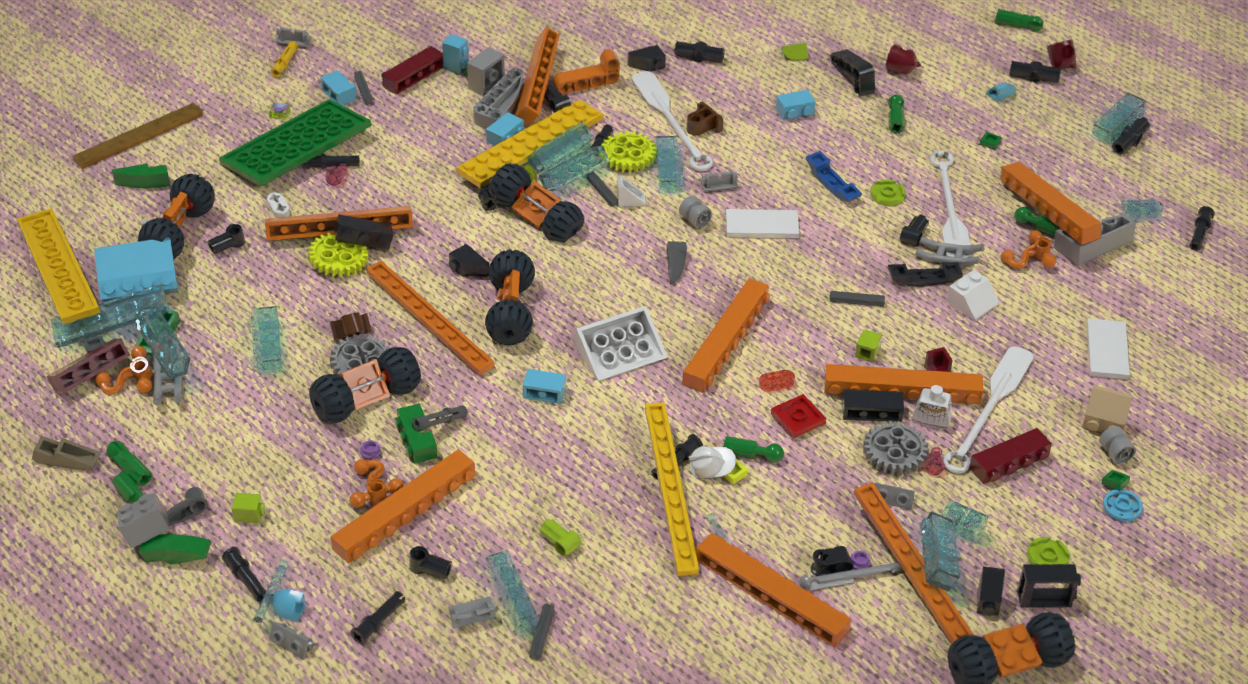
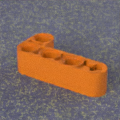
(589, 77)

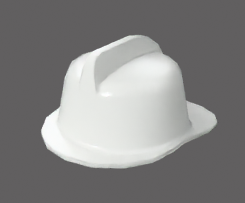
(711, 462)

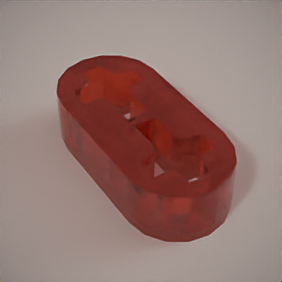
(776, 380)

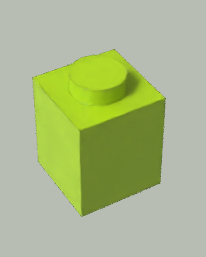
(868, 345)
(247, 508)

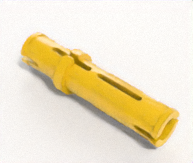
(282, 62)

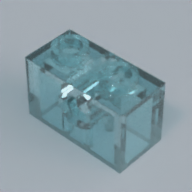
(968, 523)

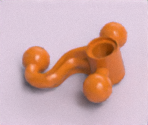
(1039, 250)
(144, 384)
(376, 488)

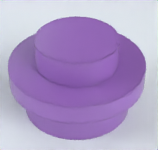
(370, 449)
(860, 560)

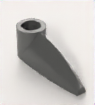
(676, 259)
(191, 506)

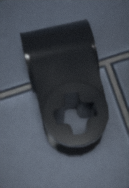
(832, 559)

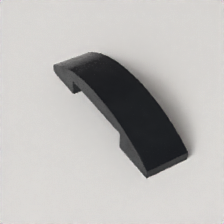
(925, 277)

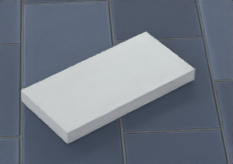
(762, 223)
(1107, 349)

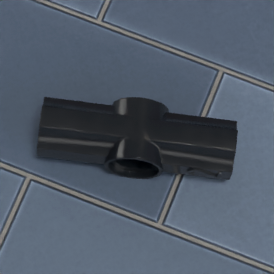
(699, 51)
(1035, 71)
(1131, 136)

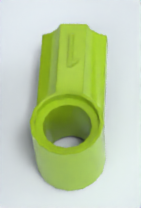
(563, 541)

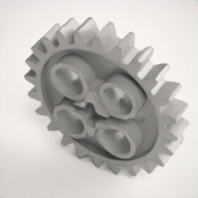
(346, 353)
(895, 448)

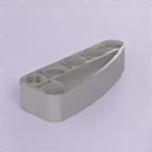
(500, 99)

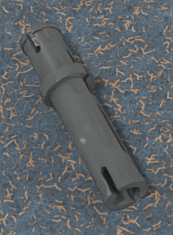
(457, 412)

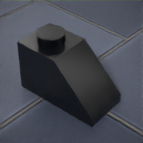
(647, 58)
(468, 262)
(990, 591)

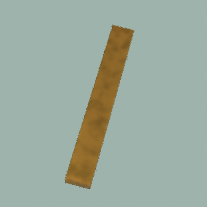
(137, 135)

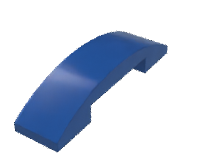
(830, 179)

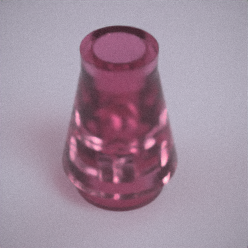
(336, 175)
(935, 464)

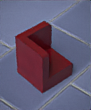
(938, 360)

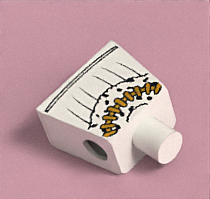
(933, 408)

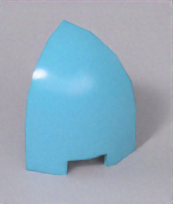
(1001, 91)
(289, 604)

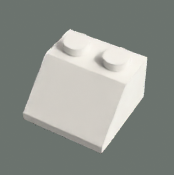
(973, 295)

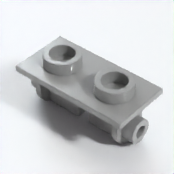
(301, 37)
(713, 182)
(896, 496)
(472, 612)
(290, 640)

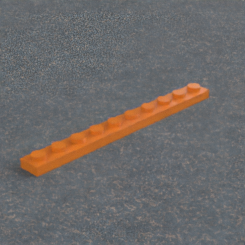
(430, 318)
(911, 562)

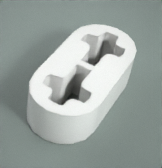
(281, 204)

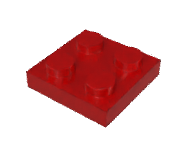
(798, 416)

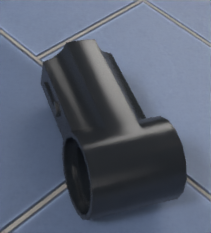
(556, 99)
(913, 232)
(231, 238)
(421, 561)

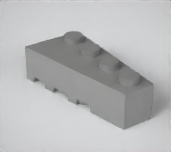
(1114, 233)

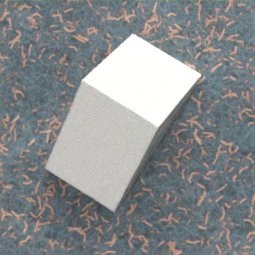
(629, 194)

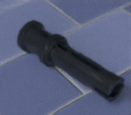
(323, 161)
(485, 197)
(1202, 223)
(683, 450)
(241, 568)
(371, 623)

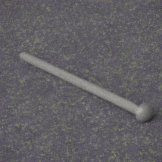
(848, 576)

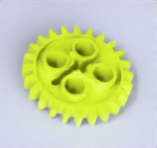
(630, 151)
(337, 256)

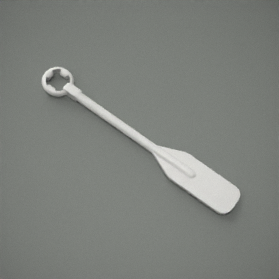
(658, 98)
(954, 230)
(1002, 382)

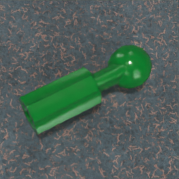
(1019, 20)
(896, 114)
(1023, 215)
(750, 449)
(129, 463)
(127, 487)

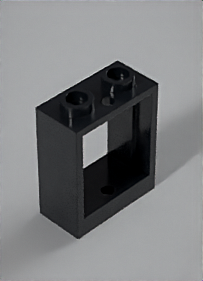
(1048, 597)

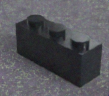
(363, 232)
(872, 405)

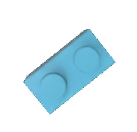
(455, 53)
(338, 88)
(795, 104)
(504, 128)
(544, 386)

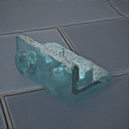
(1142, 208)

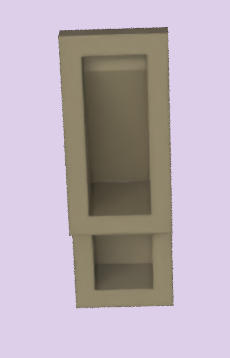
(65, 454)

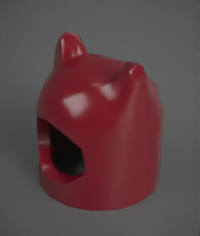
(1062, 54)
(901, 60)

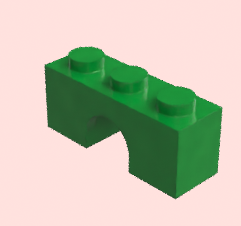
(419, 445)

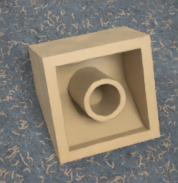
(1106, 409)

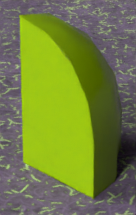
(796, 51)

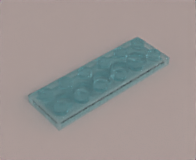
(113, 315)

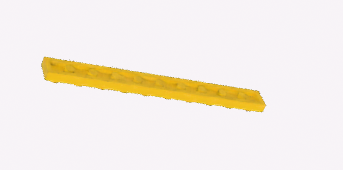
(671, 490)

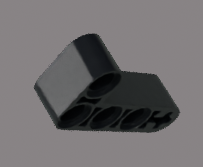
(856, 68)

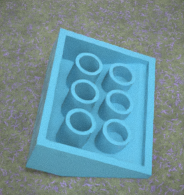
(135, 267)

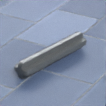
(363, 87)
(601, 187)
(857, 298)
(541, 631)

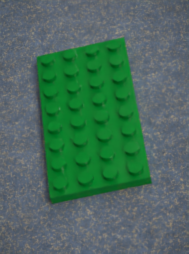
(295, 142)

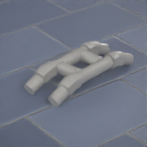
(941, 247)
(159, 376)

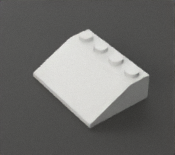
(619, 343)

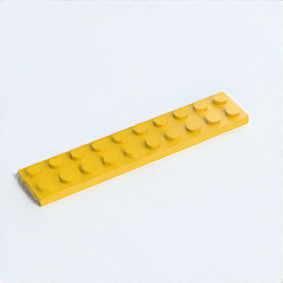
(518, 147)
(58, 266)

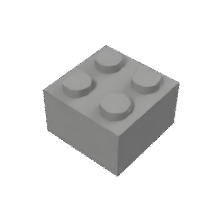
(485, 71)
(142, 519)

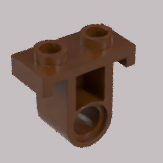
(704, 120)
(350, 325)

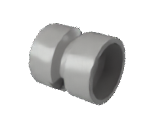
(695, 212)
(1117, 444)

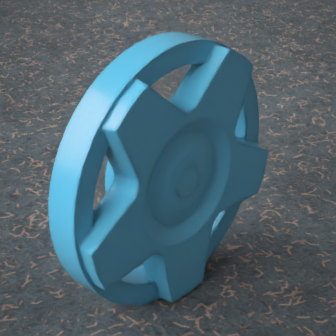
(1122, 507)

